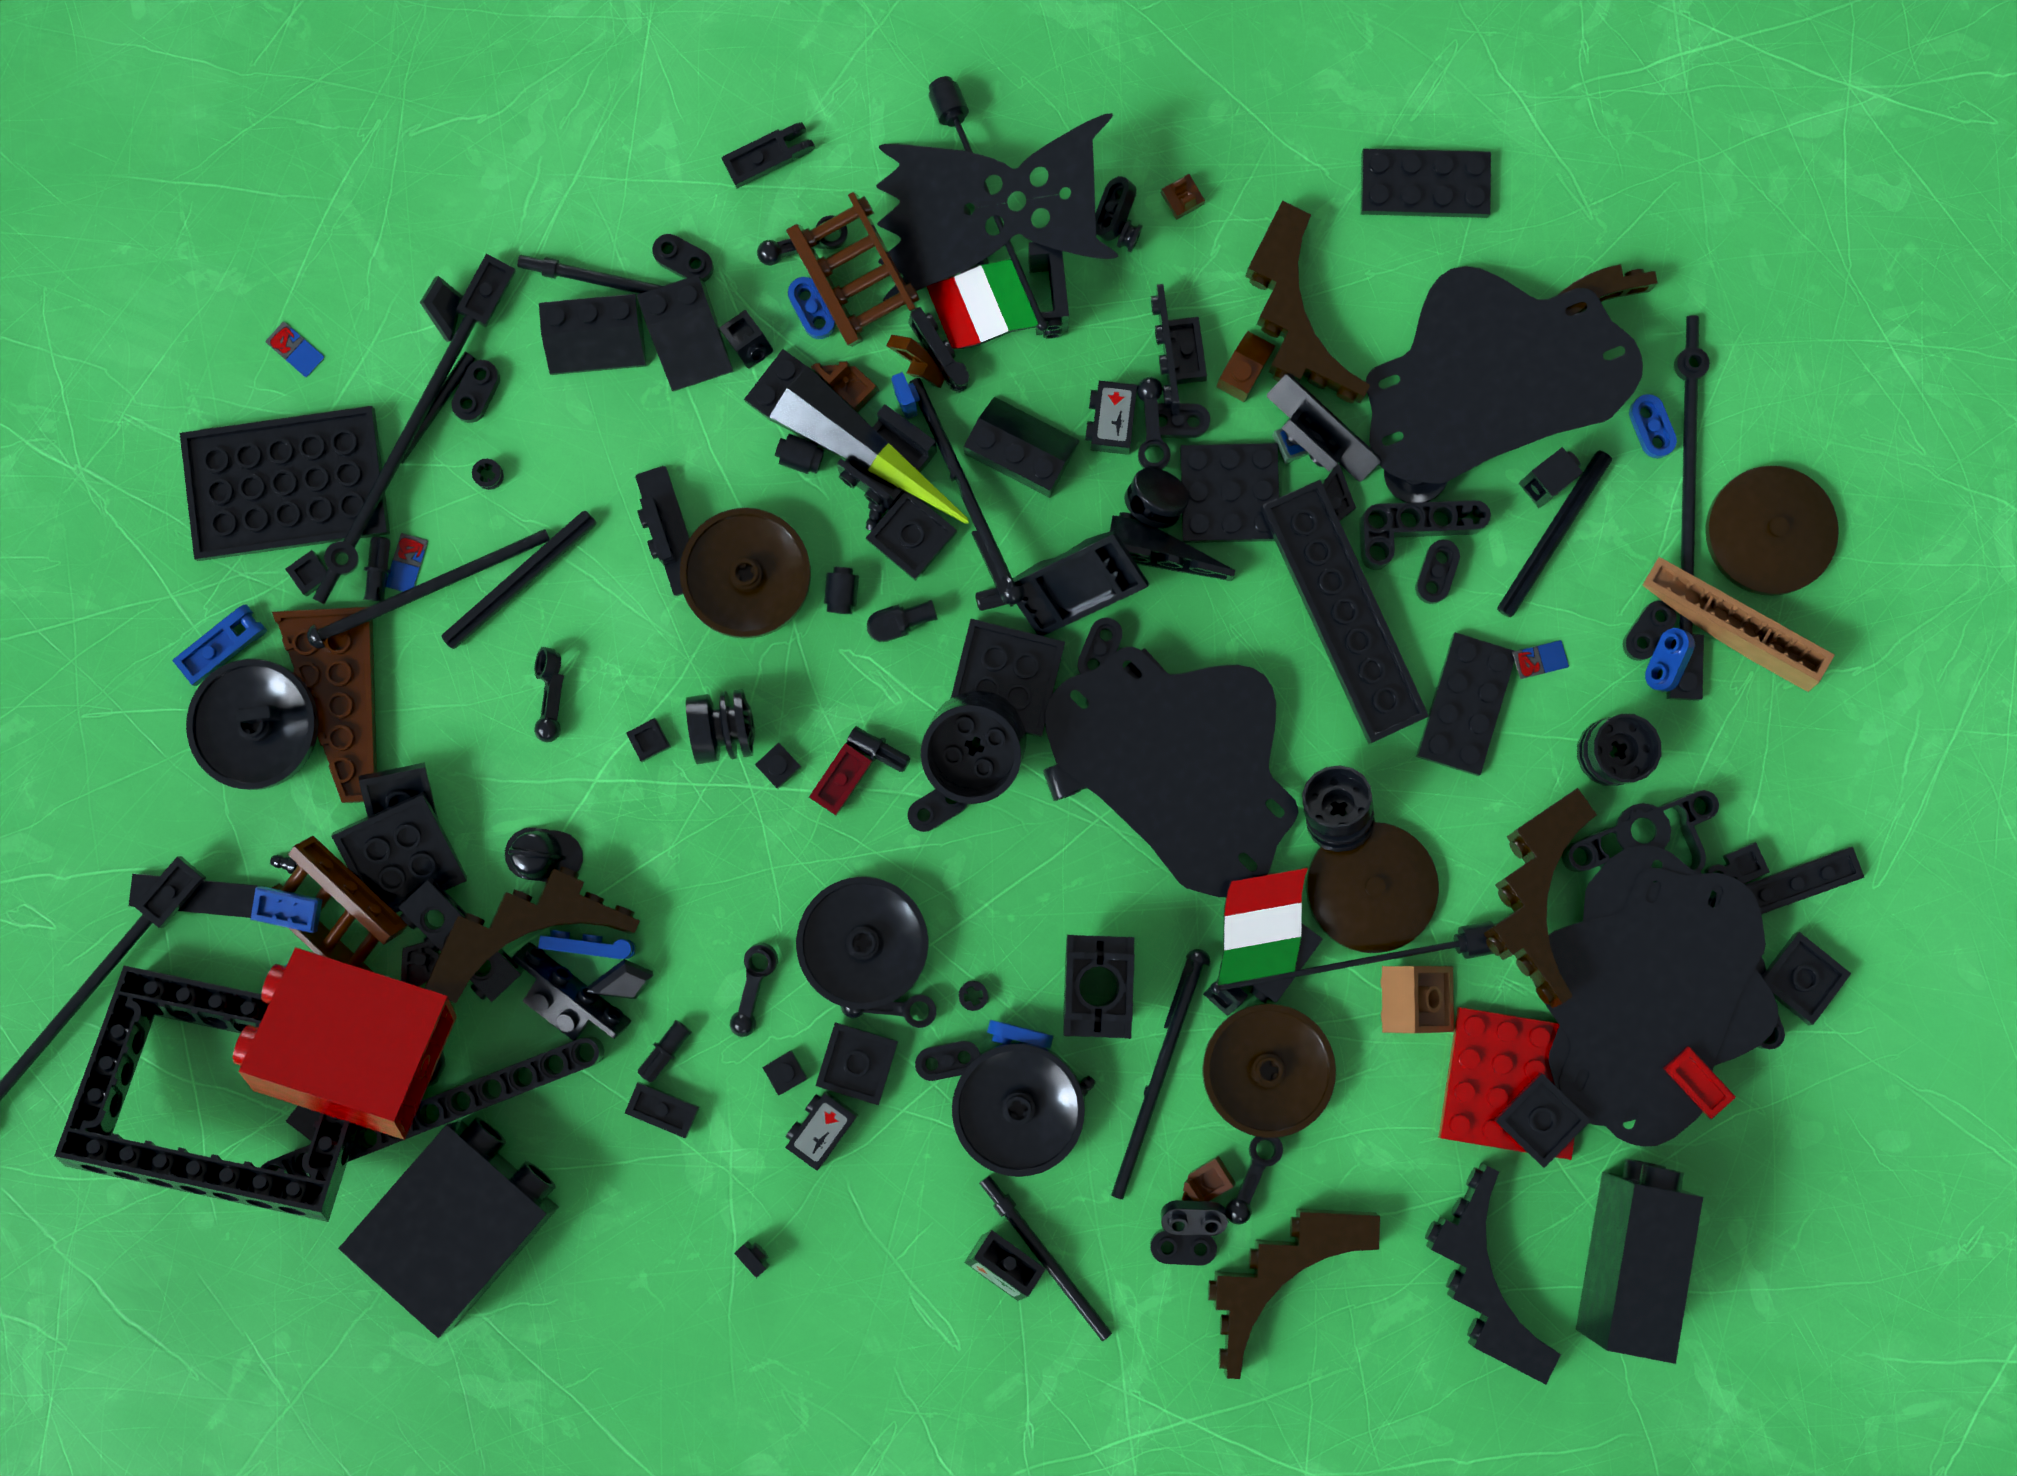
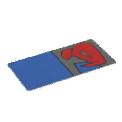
(294, 349)
(406, 562)
(1540, 659)

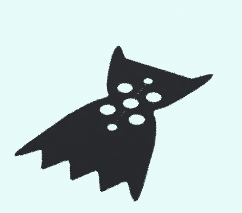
(939, 183)

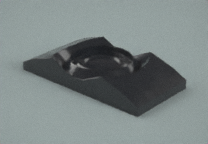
(1078, 583)

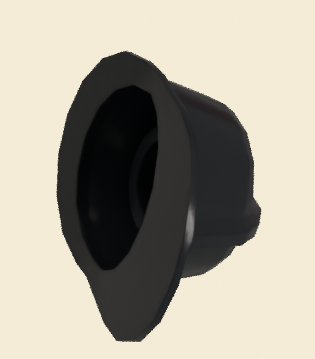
(536, 852)

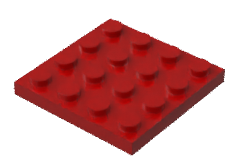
(1487, 1069)

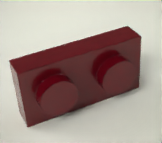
(840, 779)

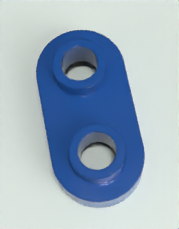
(811, 309)
(1655, 426)
(1671, 661)
(1005, 1033)

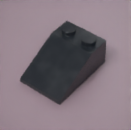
(685, 332)

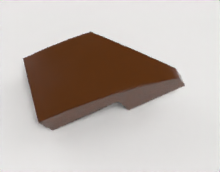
(921, 364)
(847, 383)
(1207, 1181)

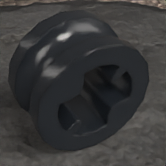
(1129, 236)
(496, 469)
(968, 1004)

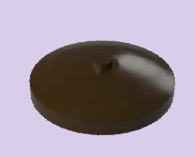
(1772, 530)
(745, 573)
(1375, 893)
(1269, 1070)

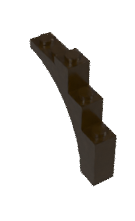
(1284, 314)
(1526, 892)
(558, 904)
(1244, 1295)

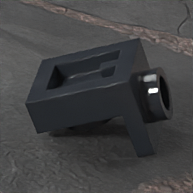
(746, 339)

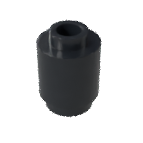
(799, 454)
(841, 590)

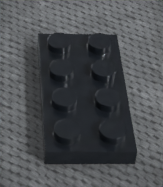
(1425, 183)
(1466, 704)

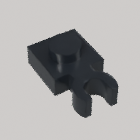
(1742, 864)

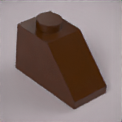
(1245, 366)

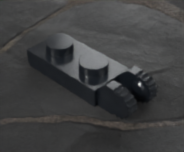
(766, 155)
(941, 351)

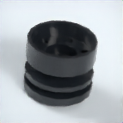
(719, 726)
(1636, 745)
(1338, 808)

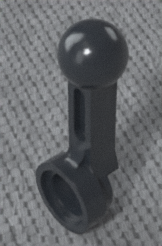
(771, 252)
(1150, 391)
(547, 668)
(899, 1009)
(743, 1021)
(1239, 1208)

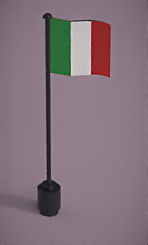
(993, 295)
(1265, 934)

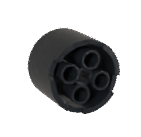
(967, 772)

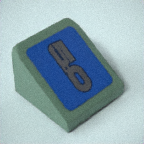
(1286, 448)

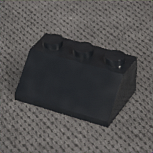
(592, 334)
(1020, 446)

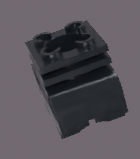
(1116, 1015)

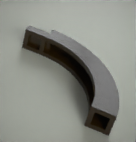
(1611, 284)

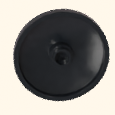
(255, 753)
(862, 943)
(1018, 1109)

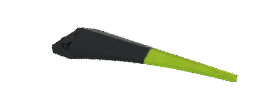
(807, 406)

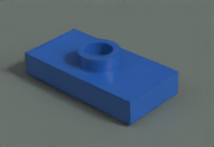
(906, 395)
(286, 909)

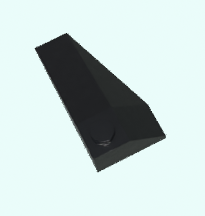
(1161, 550)

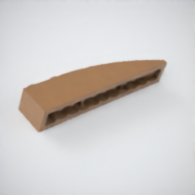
(1739, 626)

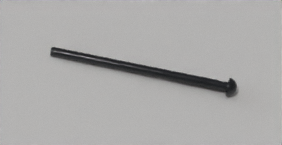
(983, 537)
(317, 636)
(1174, 1023)

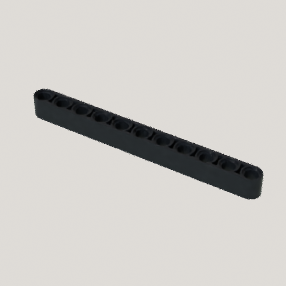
(479, 1098)

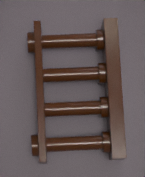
(821, 269)
(352, 894)

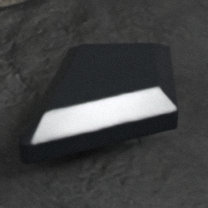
(441, 305)
(1339, 493)
(417, 963)
(622, 981)

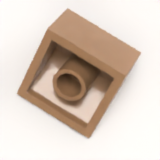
(1417, 999)

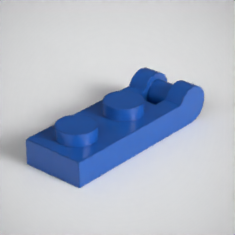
(219, 645)
(588, 945)

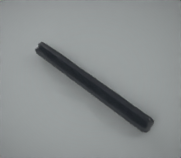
(1554, 533)
(518, 579)

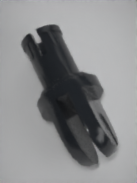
(896, 621)

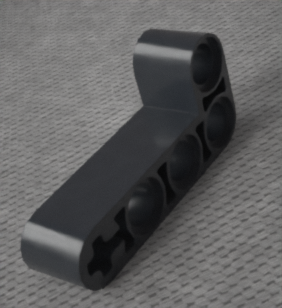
(1424, 526)

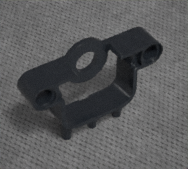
(1688, 818)

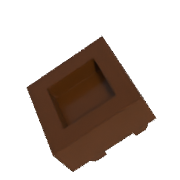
(1182, 196)

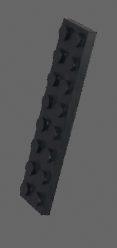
(1344, 611)

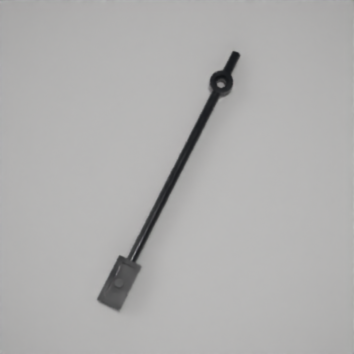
(476, 306)
(1691, 683)
(157, 907)

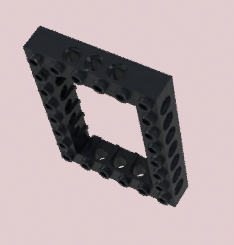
(89, 1135)

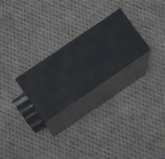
(451, 1224)
(1640, 1262)

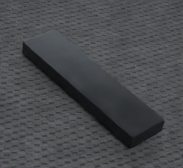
(1806, 880)
(208, 898)

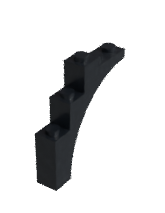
(1465, 1242)

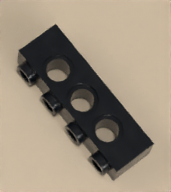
(434, 897)

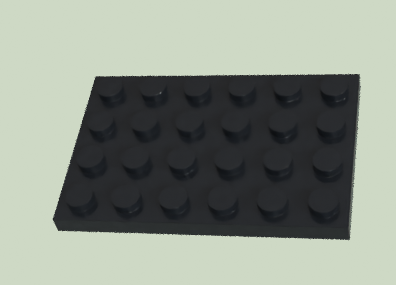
(281, 482)

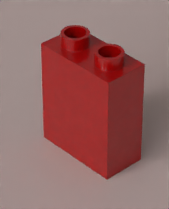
(345, 1042)

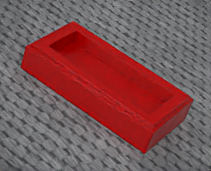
(1699, 1082)

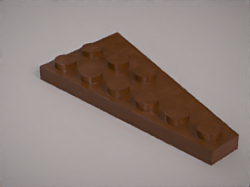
(342, 690)

